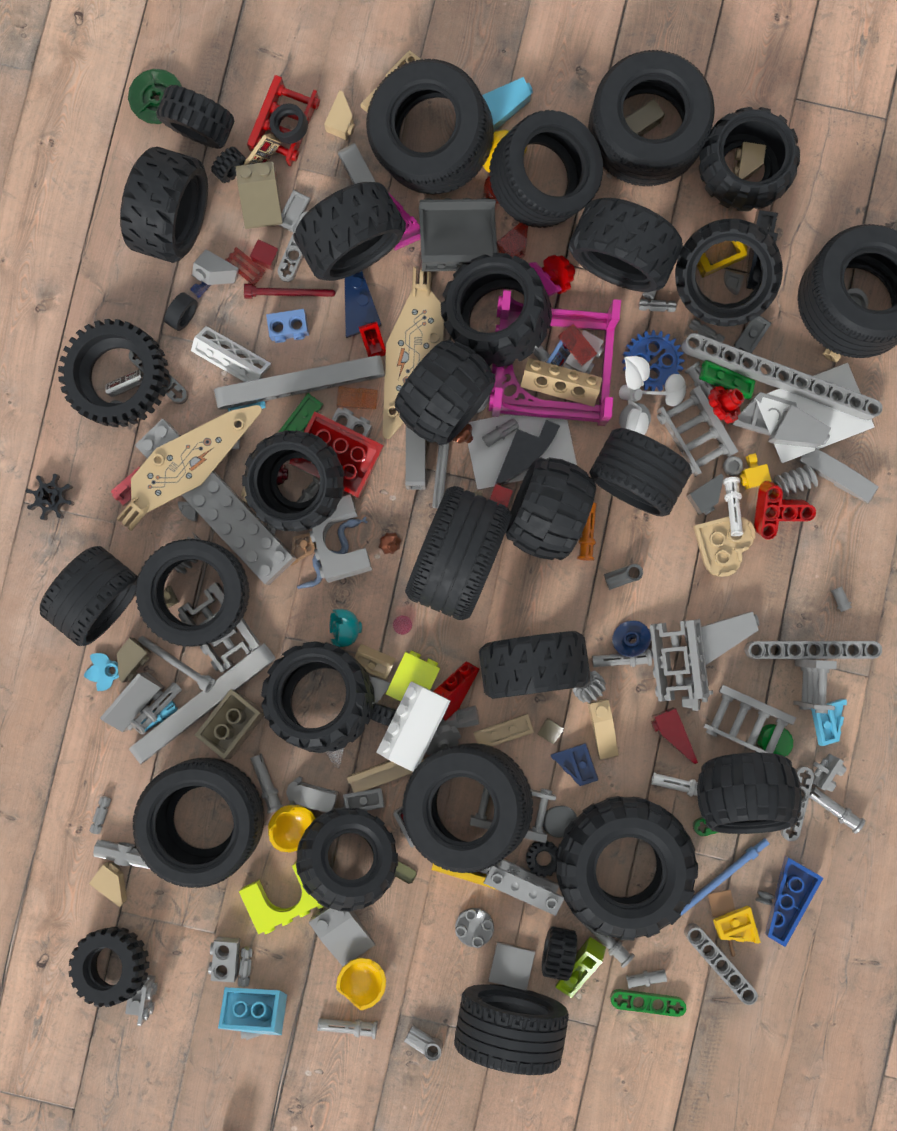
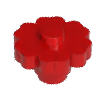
(560, 271)
(726, 403)

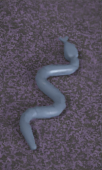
(351, 523)

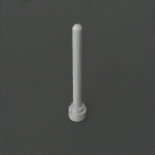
(205, 682)

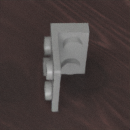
(142, 1002)

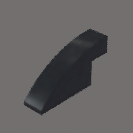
(767, 222)
(524, 450)

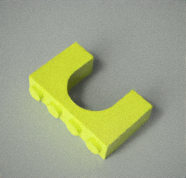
(267, 915)

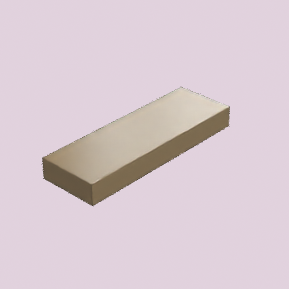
(504, 731)

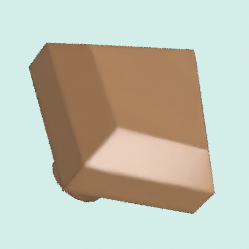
(302, 547)

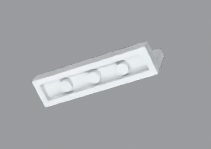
(227, 358)

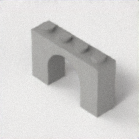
(339, 565)

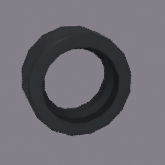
(282, 112)
(180, 311)

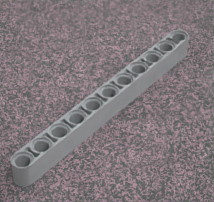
(791, 376)

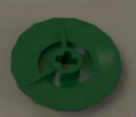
(143, 93)

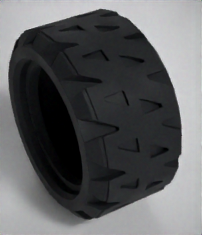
(164, 204)
(349, 231)
(626, 244)
(483, 277)
(534, 664)
(285, 676)

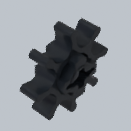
(42, 495)

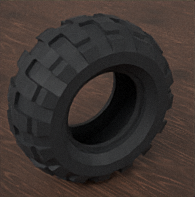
(660, 901)

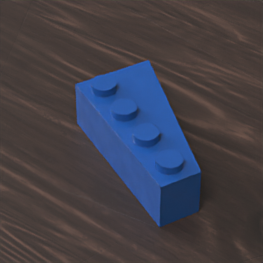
(792, 897)

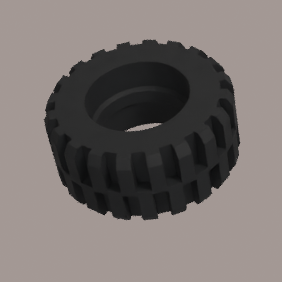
(195, 116)
(85, 971)

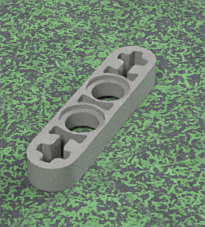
(292, 246)
(797, 828)

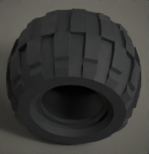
(780, 158)
(444, 392)
(262, 485)
(551, 508)
(749, 793)
(317, 874)

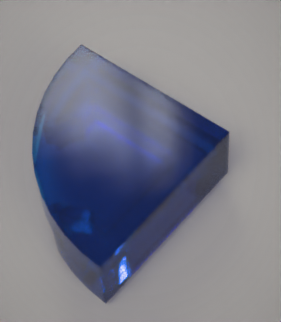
(198, 290)

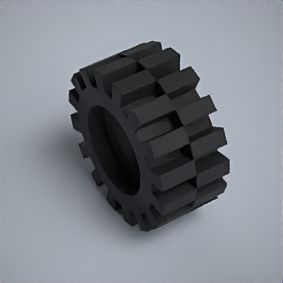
(225, 165)
(382, 714)
(532, 854)

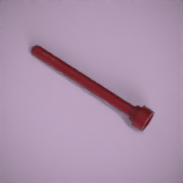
(251, 291)

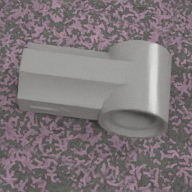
(422, 1042)

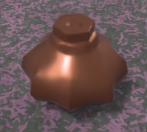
(465, 435)
(390, 543)

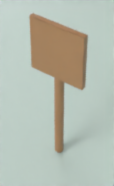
(721, 904)

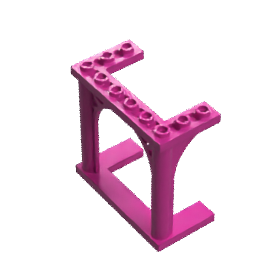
(499, 403)

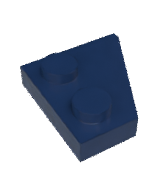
(577, 763)

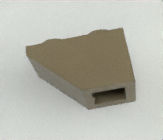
(130, 658)

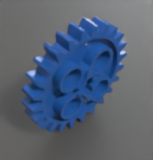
(641, 349)

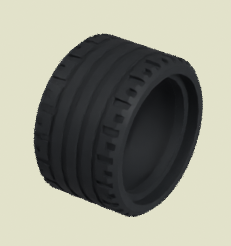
(640, 471)
(89, 595)

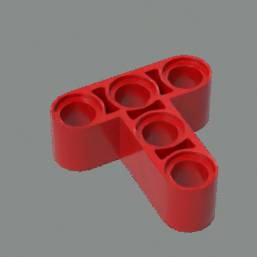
(777, 507)

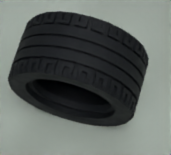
(576, 149)
(152, 601)
(511, 1029)

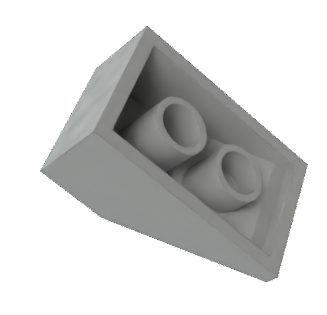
(341, 934)

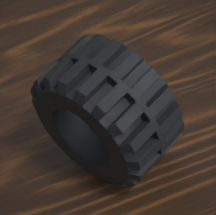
(559, 953)

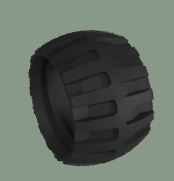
(749, 307)

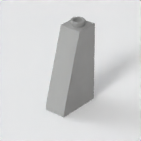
(415, 461)
(726, 634)

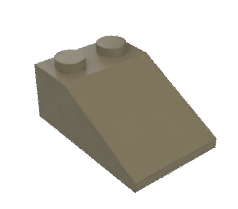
(259, 195)

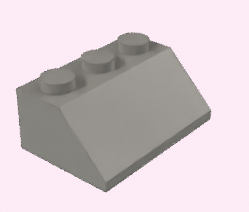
(132, 701)

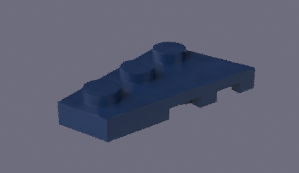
(358, 305)

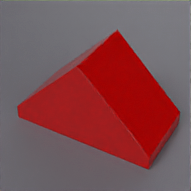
(372, 340)

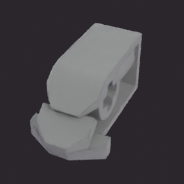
(311, 796)

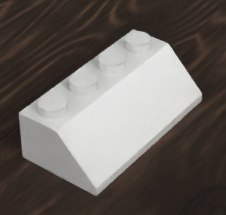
(413, 726)

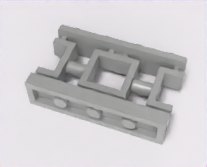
(242, 626)
(693, 657)

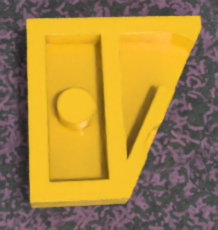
(737, 926)

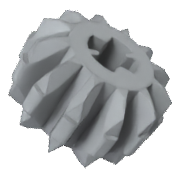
(592, 689)

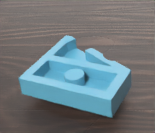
(829, 725)

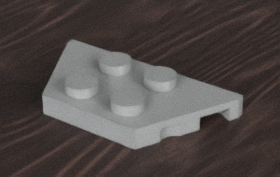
(751, 415)

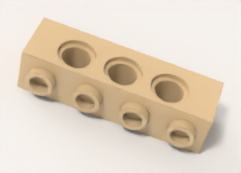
(561, 382)

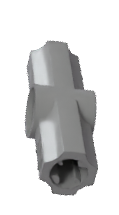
(121, 853)

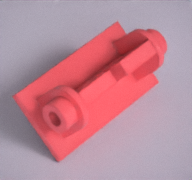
(122, 491)

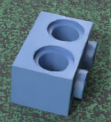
(287, 319)

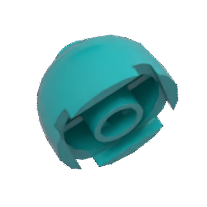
(344, 627)

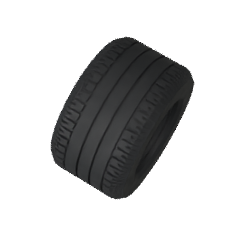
(464, 151)
(643, 159)
(829, 309)
(458, 553)
(509, 795)
(164, 848)

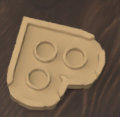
(719, 549)

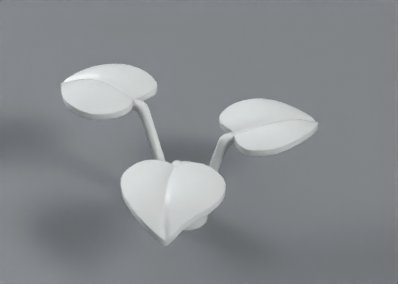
(636, 372)

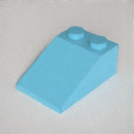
(253, 1010)

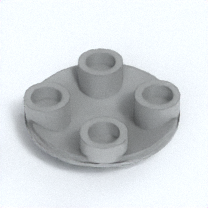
(474, 927)

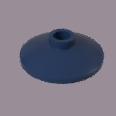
(625, 633)

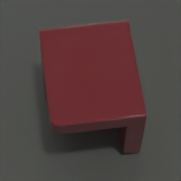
(264, 254)

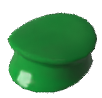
(784, 744)

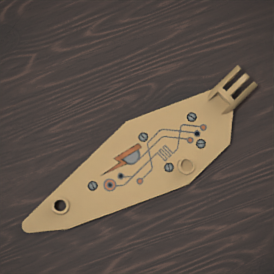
(411, 339)
(184, 463)

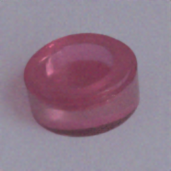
(402, 625)

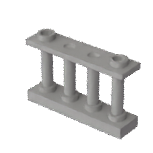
(705, 415)
(814, 684)
(764, 712)
(536, 833)
(524, 886)

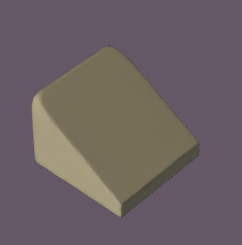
(550, 731)

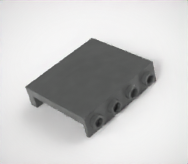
(456, 232)

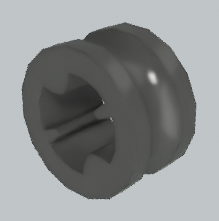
(765, 897)

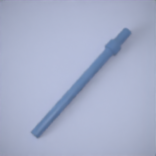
(751, 853)

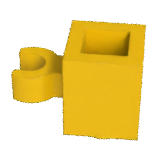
(755, 474)

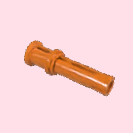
(587, 541)

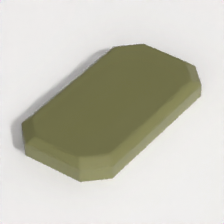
(405, 873)

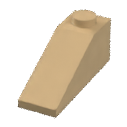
(603, 728)

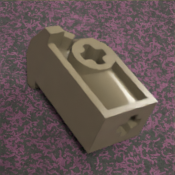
(645, 118)

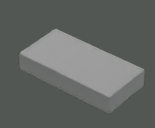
(293, 209)

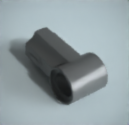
(621, 576)

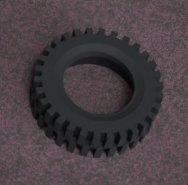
(86, 352)

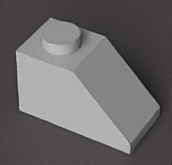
(214, 270)

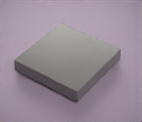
(511, 966)

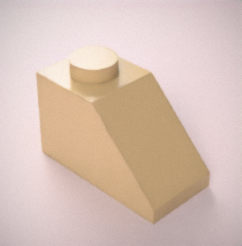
(340, 119)
(110, 883)

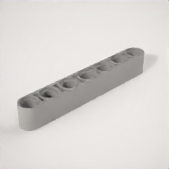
(822, 651)

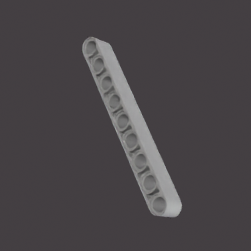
(299, 382)
(201, 704)

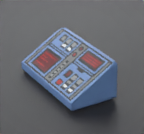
(559, 355)

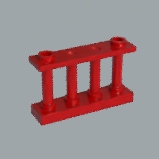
(270, 103)

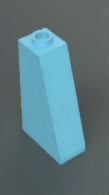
(508, 100)

